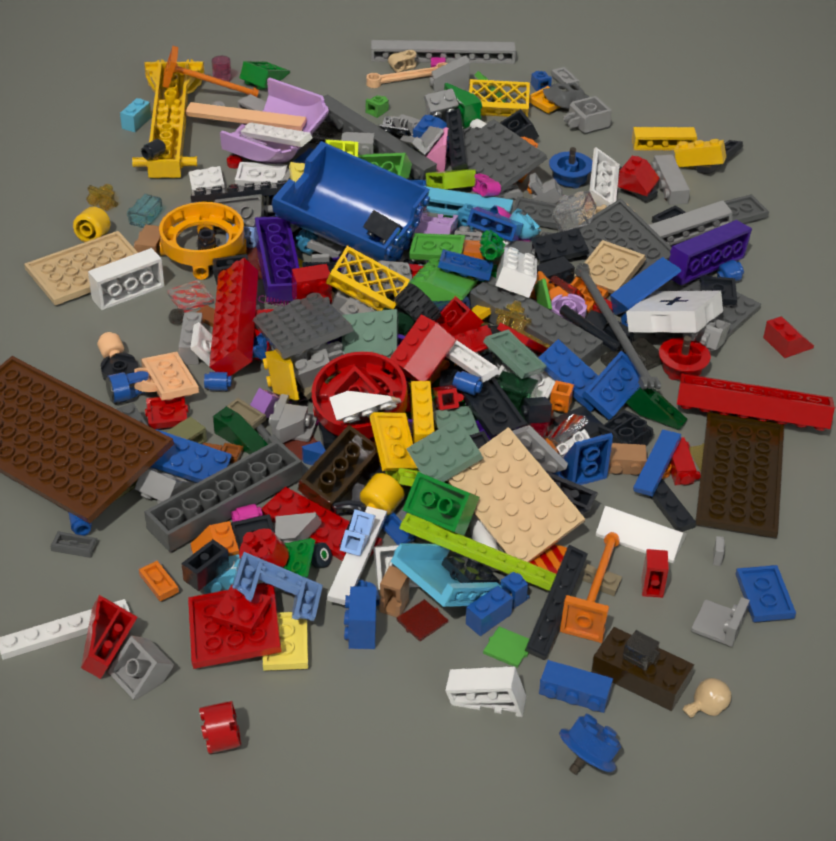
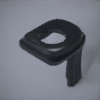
(348, 506)

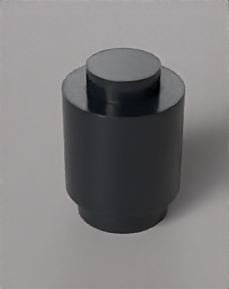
(153, 149)

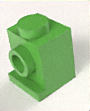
(379, 103)

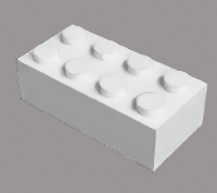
(516, 271)
(126, 278)

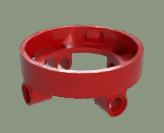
(374, 365)

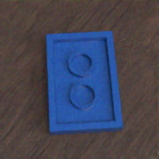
(465, 265)
(766, 593)

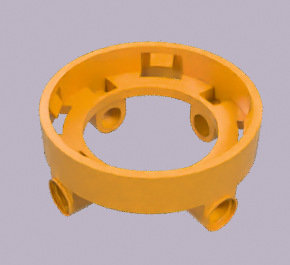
(204, 216)

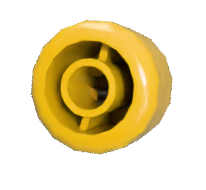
(91, 224)
(382, 493)

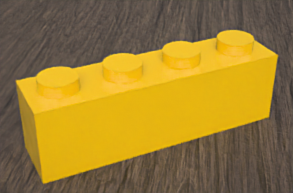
(661, 137)
(421, 410)

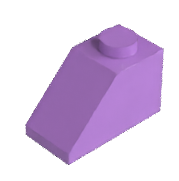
(264, 401)

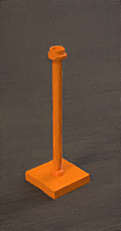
(172, 67)
(586, 617)

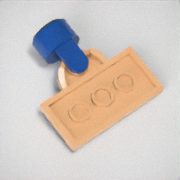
(158, 373)

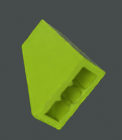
(451, 179)

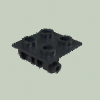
(390, 127)

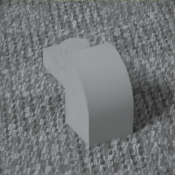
(545, 192)

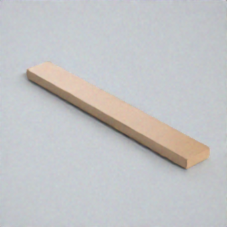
(245, 116)

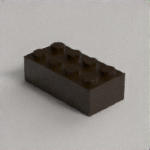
(338, 468)
(659, 684)

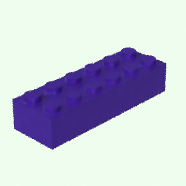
(709, 250)
(276, 256)

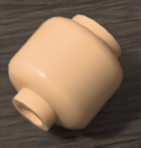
(109, 344)

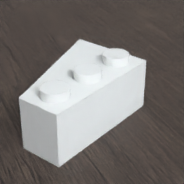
(488, 688)

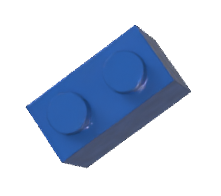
(489, 610)

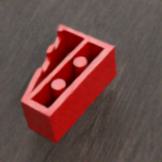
(105, 634)

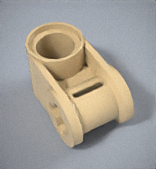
(403, 60)

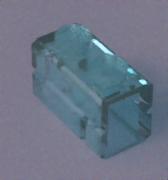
(144, 210)

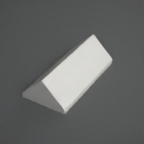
(604, 178)
(640, 533)

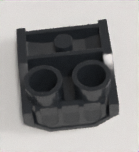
(628, 429)

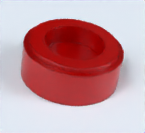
(233, 161)

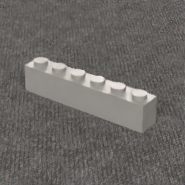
(693, 222)

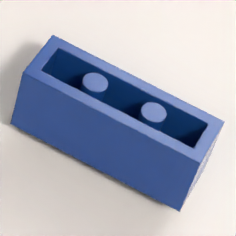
(503, 226)
(575, 686)

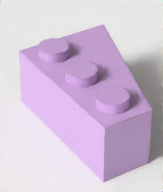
(437, 225)

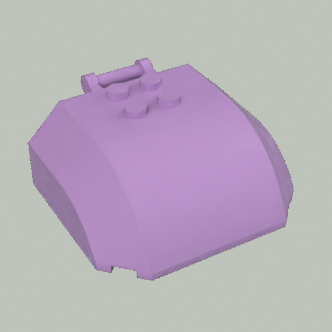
(283, 100)

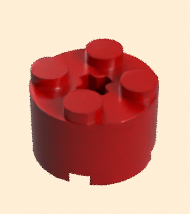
(266, 546)
(220, 727)

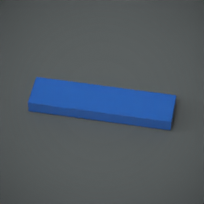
(657, 462)

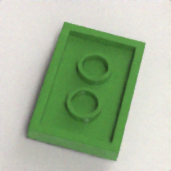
(431, 245)

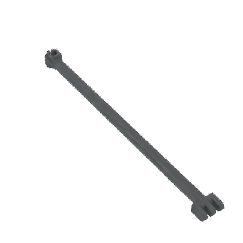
(645, 379)

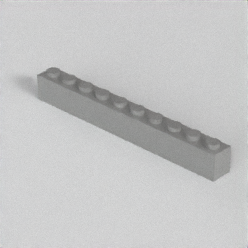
(450, 50)

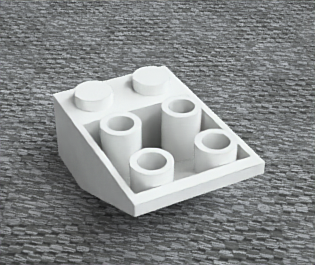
(352, 405)

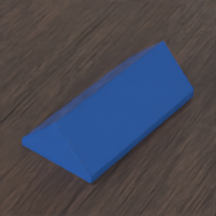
(643, 285)

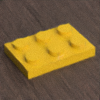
(392, 439)

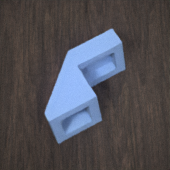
(358, 533)

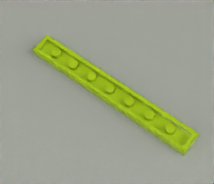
(477, 551)

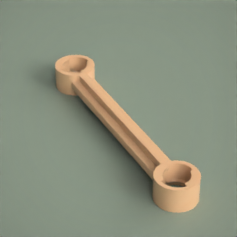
(375, 80)

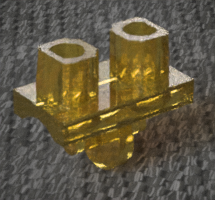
(103, 194)
(505, 316)

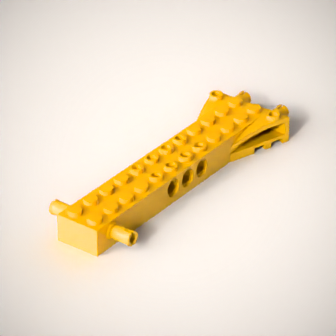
(169, 118)

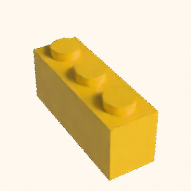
(700, 153)

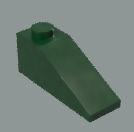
(654, 406)
(237, 430)

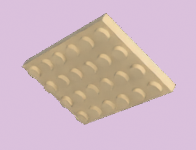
(66, 272)
(517, 498)

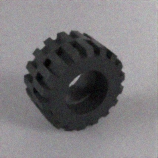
(415, 302)

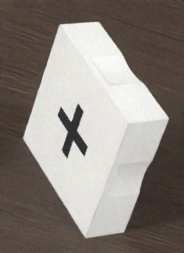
(674, 311)

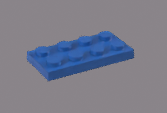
(569, 368)
(613, 386)
(191, 459)

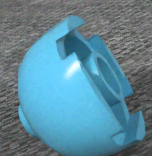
(529, 228)

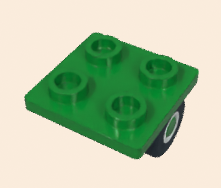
(304, 553)

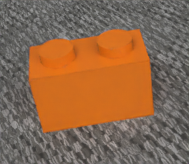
(220, 533)

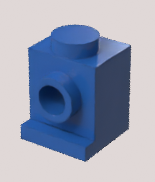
(538, 78)
(517, 586)

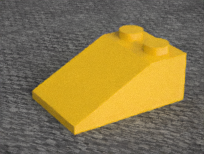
(281, 374)

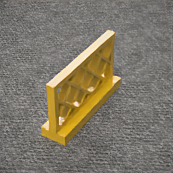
(499, 108)
(362, 291)

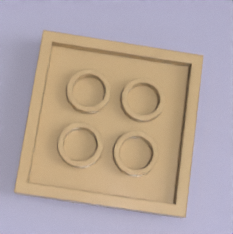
(613, 265)

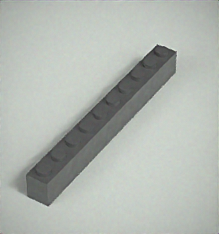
(349, 121)

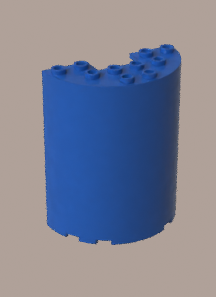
(340, 194)

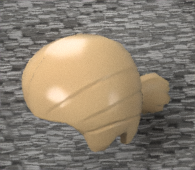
(710, 697)

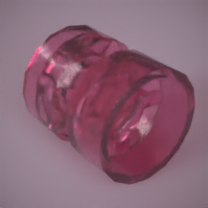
(222, 68)

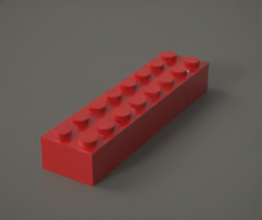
(234, 318)
(755, 401)

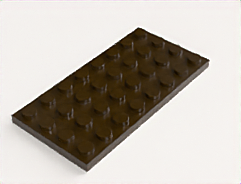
(741, 475)

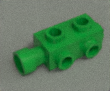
(492, 247)

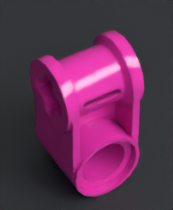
(486, 186)

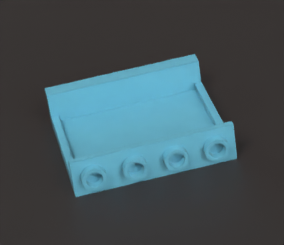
(424, 567)

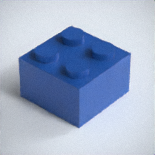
(360, 617)

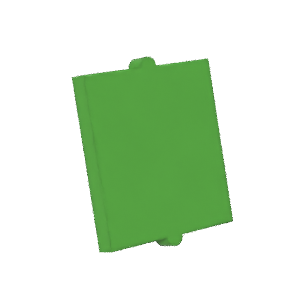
(542, 294)
(507, 647)

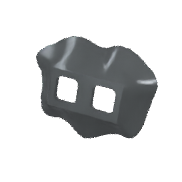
(564, 99)

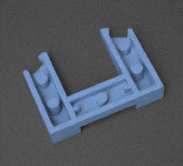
(306, 591)

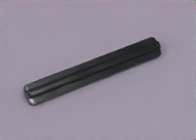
(589, 327)

